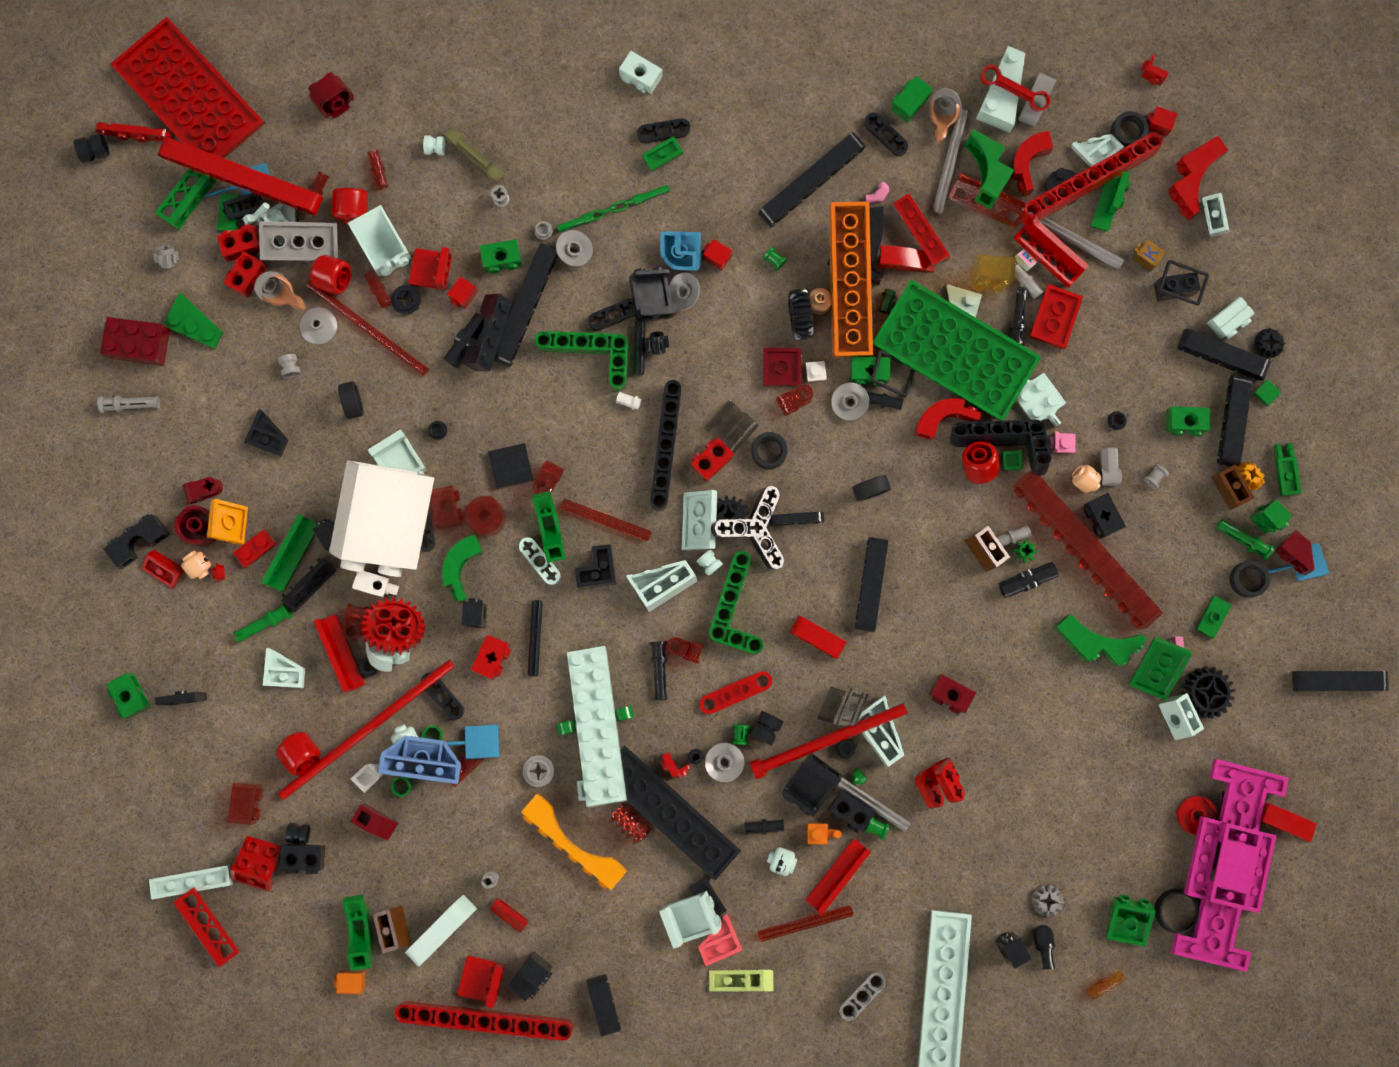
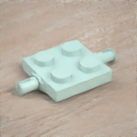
(1040, 400)

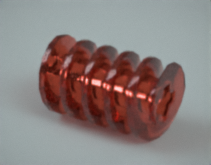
(630, 824)

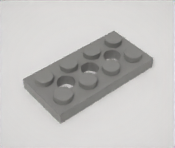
(289, 230)

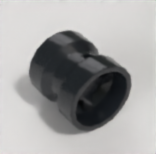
(297, 833)

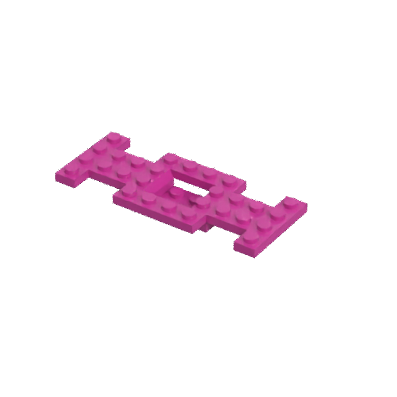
(1240, 867)

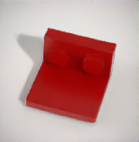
(431, 268)
(256, 863)
(481, 980)

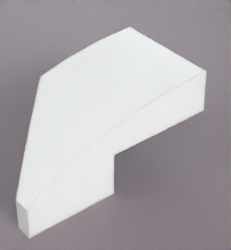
(367, 777)

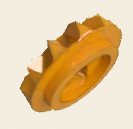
(1256, 482)

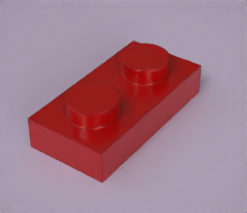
(254, 548)

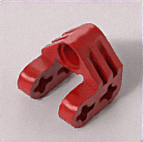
(942, 774)

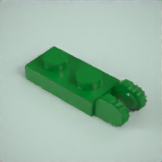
(1287, 471)

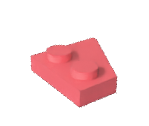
(721, 944)

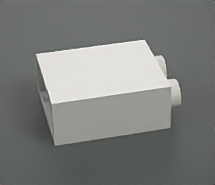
(380, 518)

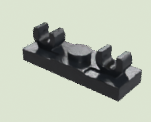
(308, 585)

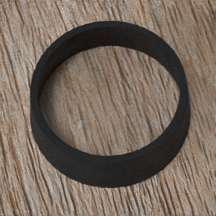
(1159, 905)

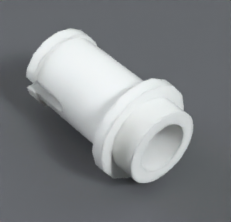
(627, 400)

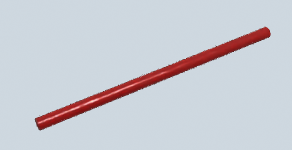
(366, 729)

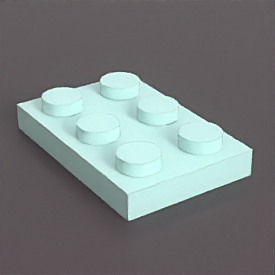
(698, 516)

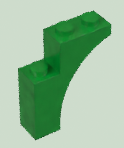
(993, 173)
(1089, 644)

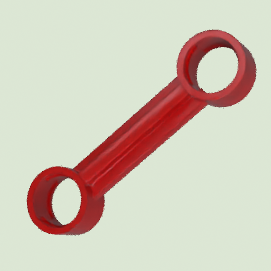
(1015, 88)

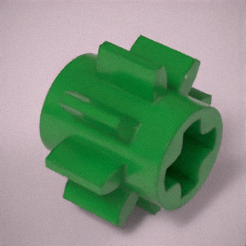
(1029, 547)

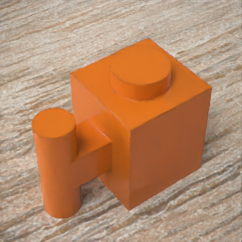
(819, 833)

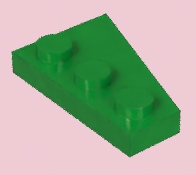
(192, 323)

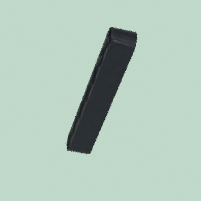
(812, 178)
(525, 303)
(663, 436)

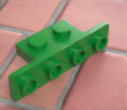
(1110, 201)

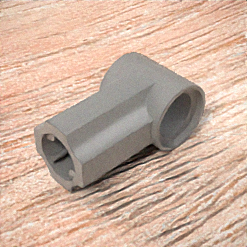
(1109, 471)

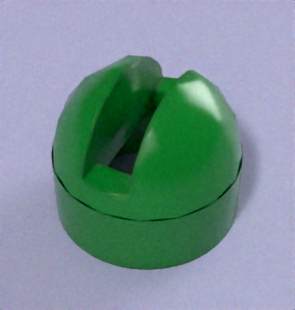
(858, 777)

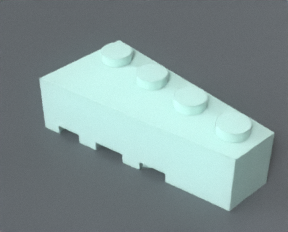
(1000, 105)

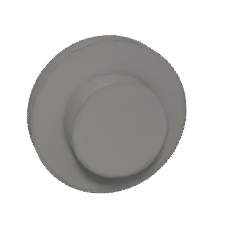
(543, 230)

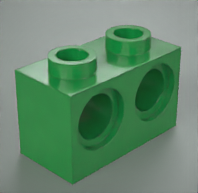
(1271, 517)

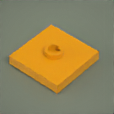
(227, 522)

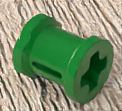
(774, 258)
(740, 734)
(877, 828)

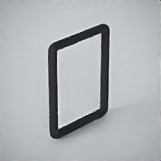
(1188, 268)
(884, 385)

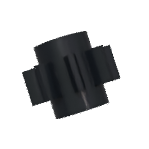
(657, 342)

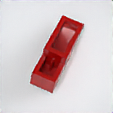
(904, 259)
(1288, 822)

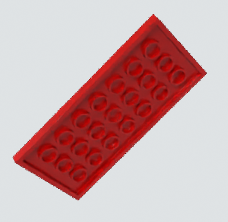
(187, 91)

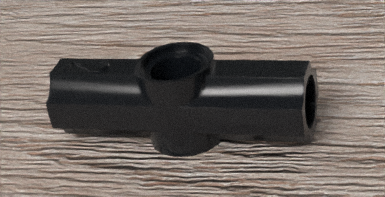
(463, 339)
(1028, 579)

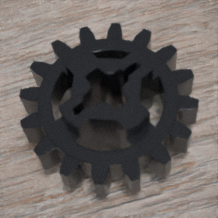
(740, 514)

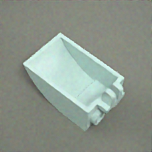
(380, 241)

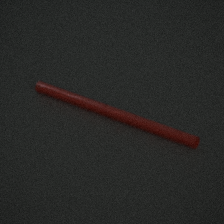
(369, 329)

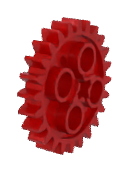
(393, 626)

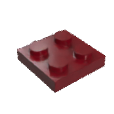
(782, 367)

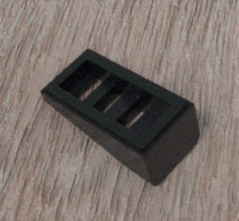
(250, 198)

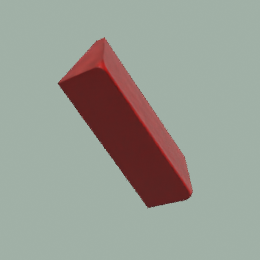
(162, 568)
(509, 915)

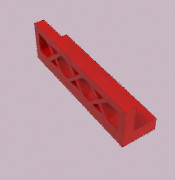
(921, 230)
(1054, 250)
(339, 653)
(838, 876)
(202, 930)

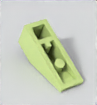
(740, 980)

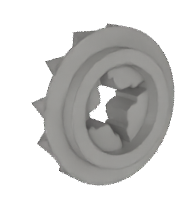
(531, 778)
(1042, 893)

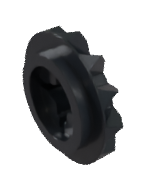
(401, 293)
(1264, 348)

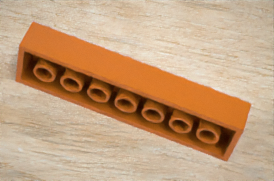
(850, 279)

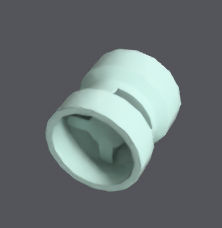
(434, 145)
(709, 562)

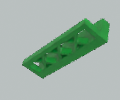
(191, 200)
(290, 554)

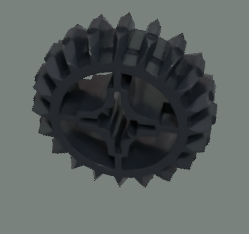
(800, 314)
(1224, 694)

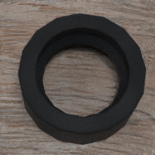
(1132, 116)
(350, 400)
(769, 436)
(871, 488)
(1264, 574)

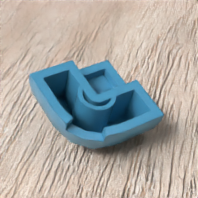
(681, 249)

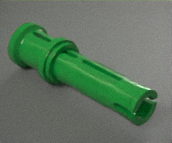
(1252, 543)
(271, 618)

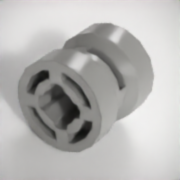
(289, 365)

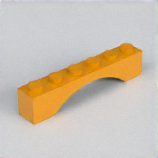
(604, 868)

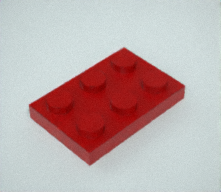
(1056, 316)

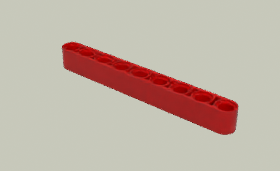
(240, 176)
(1085, 184)
(475, 1024)

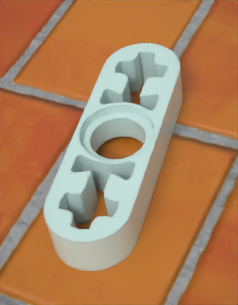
(526, 553)

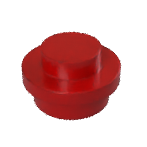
(218, 572)

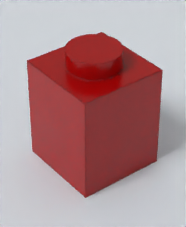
(1161, 121)
(717, 254)
(462, 293)

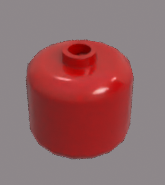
(349, 203)
(330, 274)
(980, 462)
(298, 753)

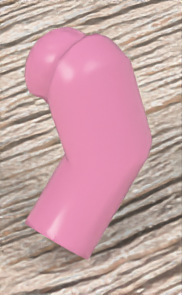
(880, 194)

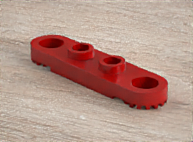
(125, 132)
(735, 692)

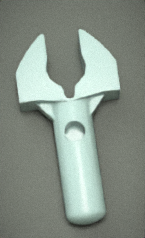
(257, 216)

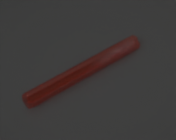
(606, 520)
(805, 923)

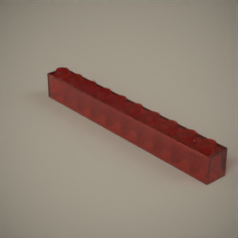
(1088, 550)

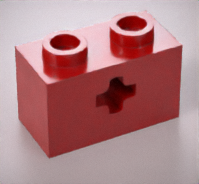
(482, 662)

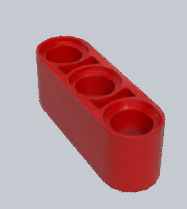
(817, 636)

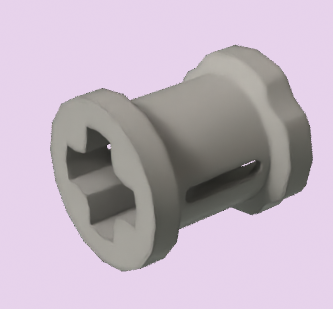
(504, 199)
(1156, 476)

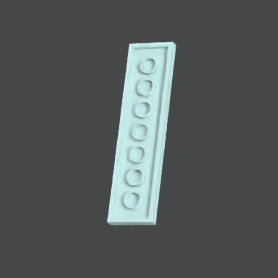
(596, 727)
(944, 989)

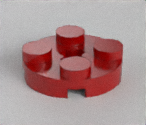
(1188, 807)

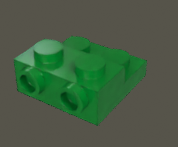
(1130, 920)

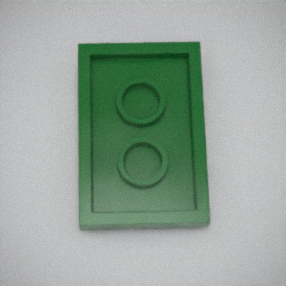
(1160, 668)

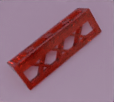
(1003, 200)

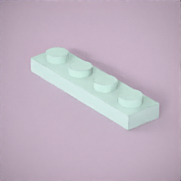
(184, 882)

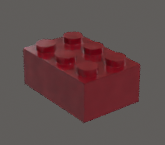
(135, 341)

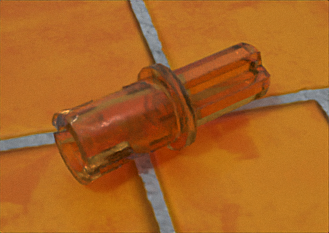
(1105, 985)

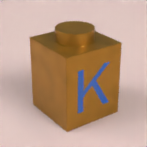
(1148, 255)

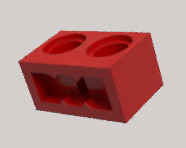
(239, 238)
(248, 275)
(716, 463)

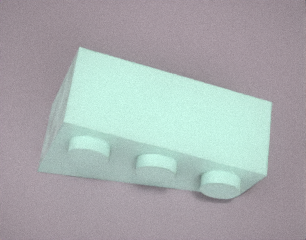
(662, 584)
(883, 738)

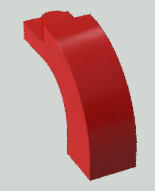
(1035, 146)
(943, 409)

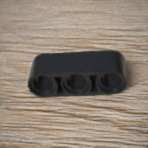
(603, 1006)

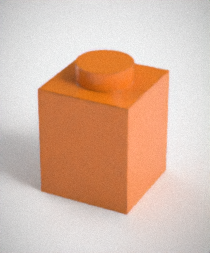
(349, 982)

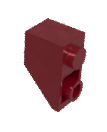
(1298, 552)
(374, 822)

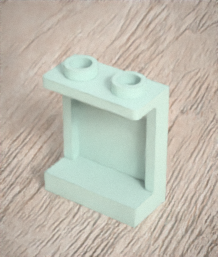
(397, 453)
(690, 919)

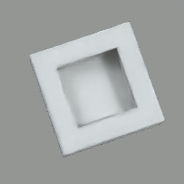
(816, 371)

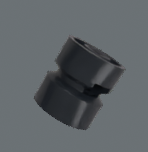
(90, 148)
(767, 726)

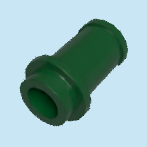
(887, 301)

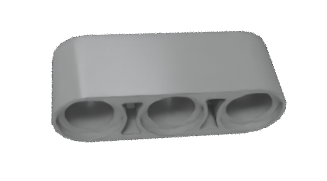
(1042, 83)
(858, 1005)

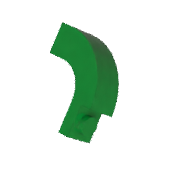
(549, 527)
(454, 562)
(360, 932)

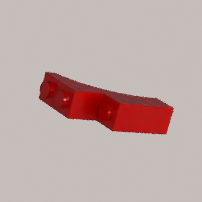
(1193, 168)

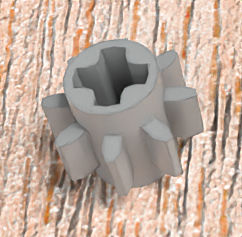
(166, 256)

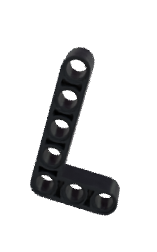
(1009, 432)

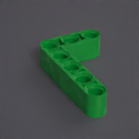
(590, 348)
(735, 588)

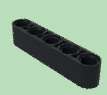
(1224, 354)
(1235, 421)
(872, 584)
(1340, 680)

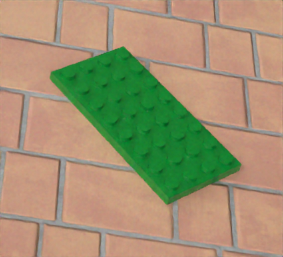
(956, 350)

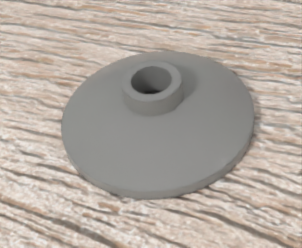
(574, 240)
(679, 287)
(324, 331)
(843, 395)
(724, 773)

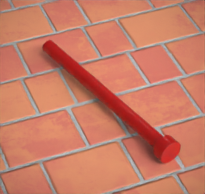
(760, 767)

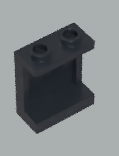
(651, 294)
(811, 784)

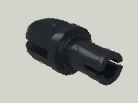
(1045, 944)

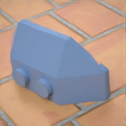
(421, 760)

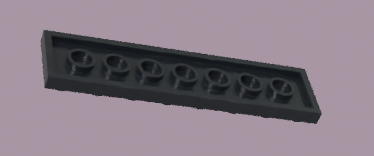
(676, 817)

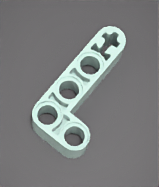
(440, 930)

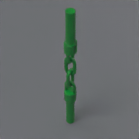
(636, 199)

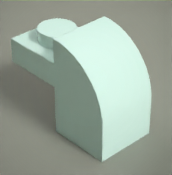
(385, 662)

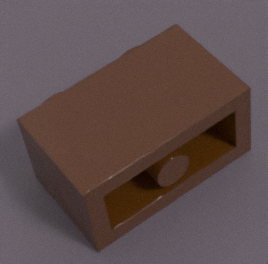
(1232, 487)
(987, 548)
(392, 929)

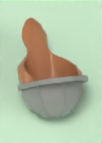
(944, 111)
(277, 290)

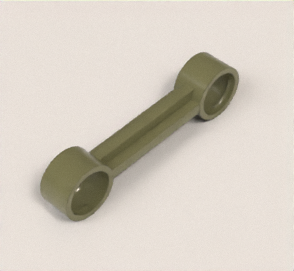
(457, 141)

